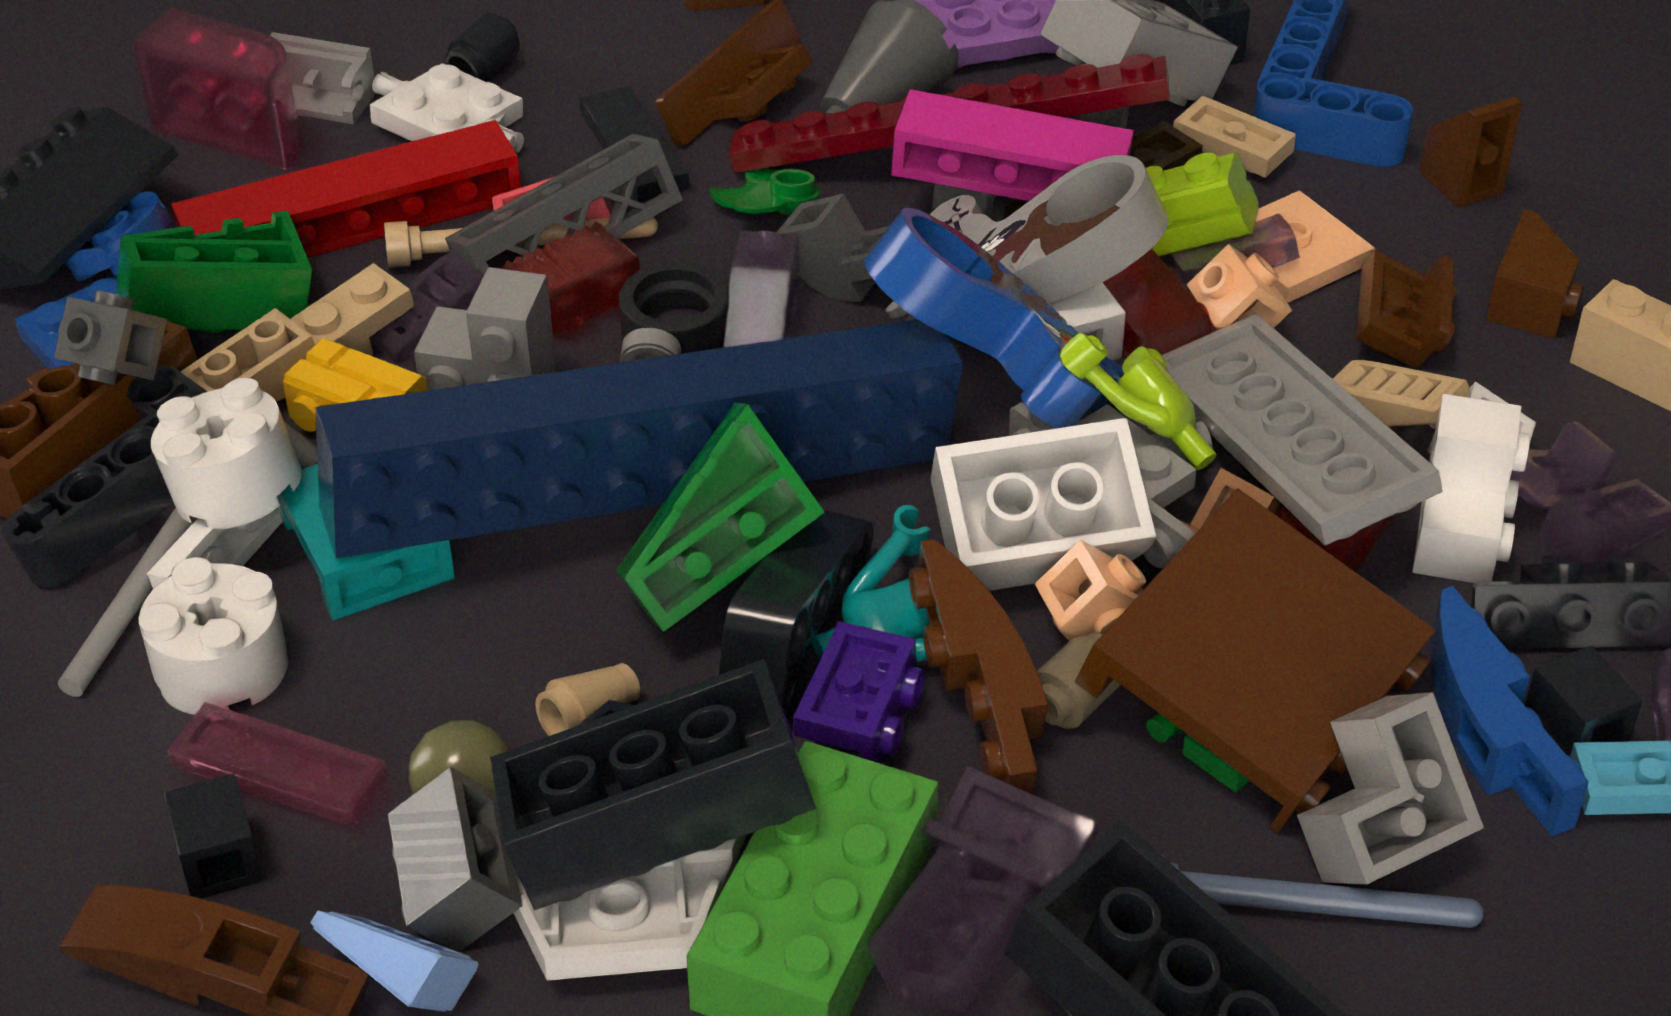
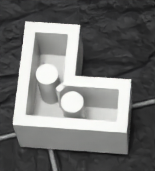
(1464, 525)

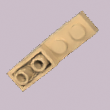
(277, 343)

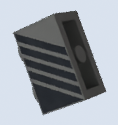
(452, 861)

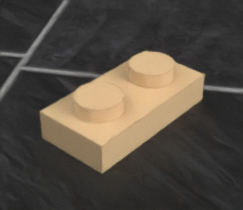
(1228, 130)

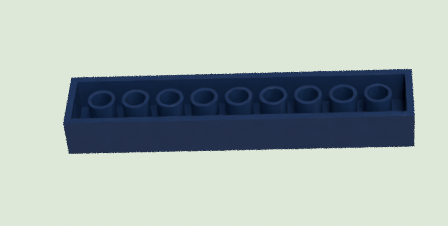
(623, 433)

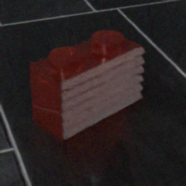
(581, 274)

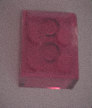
(219, 87)

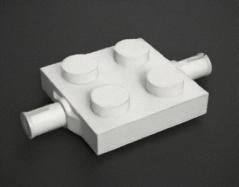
(442, 103)

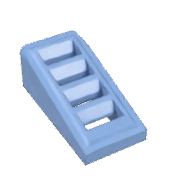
(404, 964)

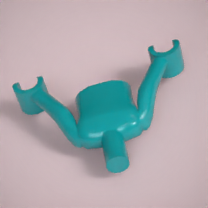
(888, 607)

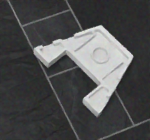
(632, 922)

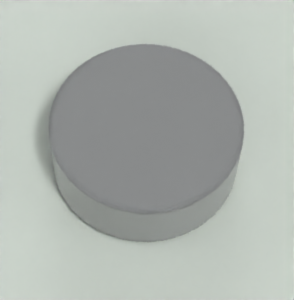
(647, 344)

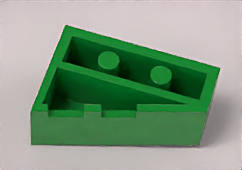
(218, 276)
(717, 521)

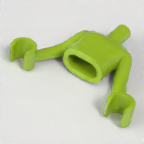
(1142, 394)

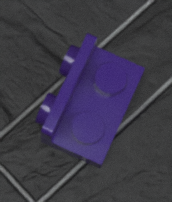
(861, 692)

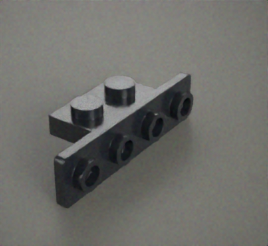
(1579, 604)

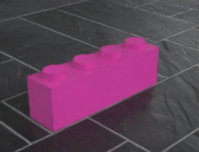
(995, 145)

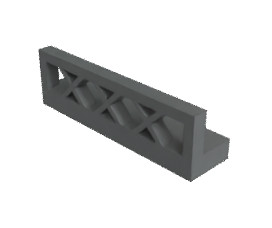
(570, 194)

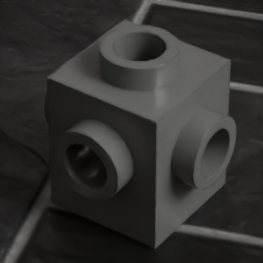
(109, 338)

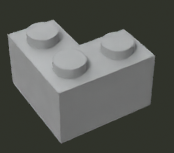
(496, 339)
(1405, 794)

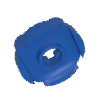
(102, 251)

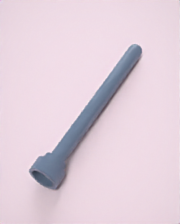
(1338, 900)

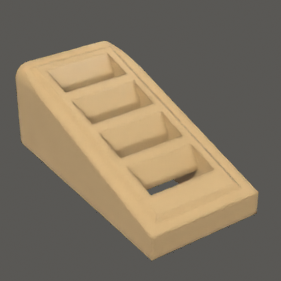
(1398, 393)

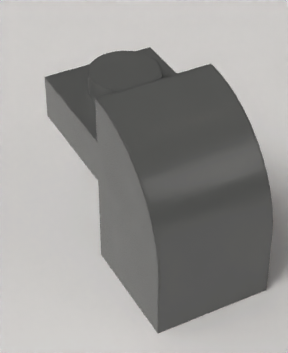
(833, 247)

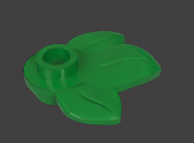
(769, 191)

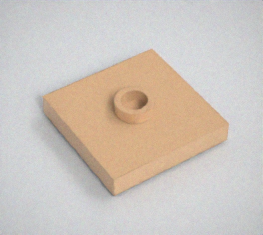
(1324, 246)

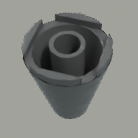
(891, 53)

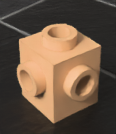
(1234, 284)
(1089, 589)

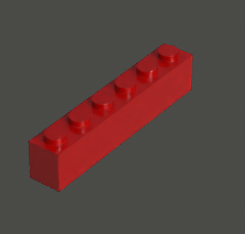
(355, 196)

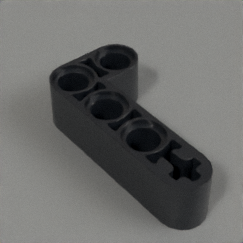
(101, 497)
(792, 599)

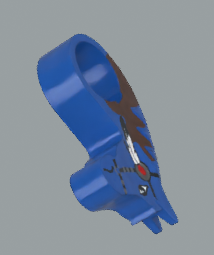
(979, 301)

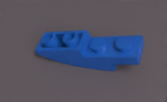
(1482, 705)

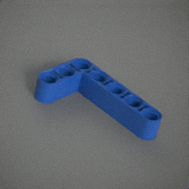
(1323, 114)

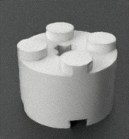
(225, 454)
(213, 635)

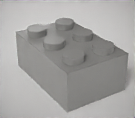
(1116, 29)

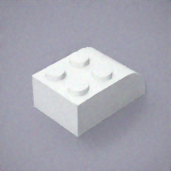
(1030, 497)

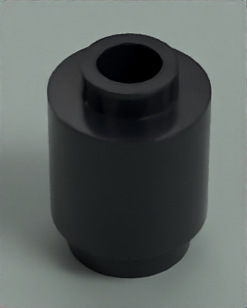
(484, 47)

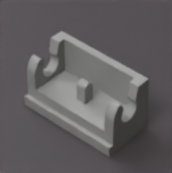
(328, 77)

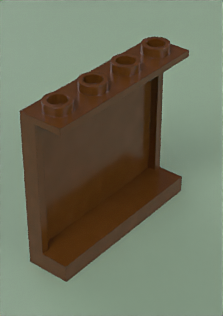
(1259, 648)

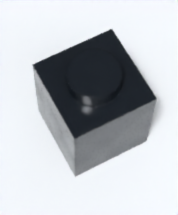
(1582, 700)
(213, 836)

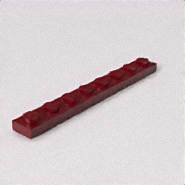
(872, 126)

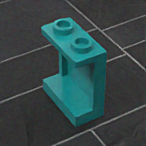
(364, 579)

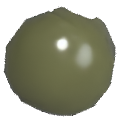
(459, 745)

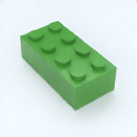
(814, 893)

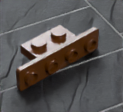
(737, 75)

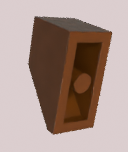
(1472, 152)
(1535, 280)

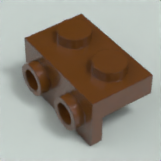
(1405, 310)

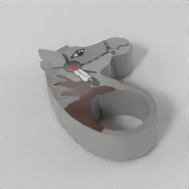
(1071, 232)

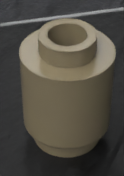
(1066, 700)

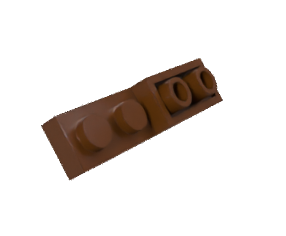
(984, 656)
(210, 951)

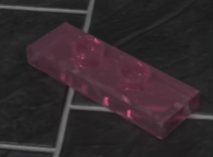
(279, 763)

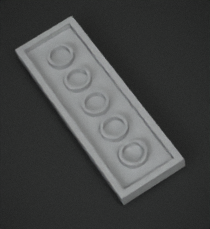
(1299, 430)

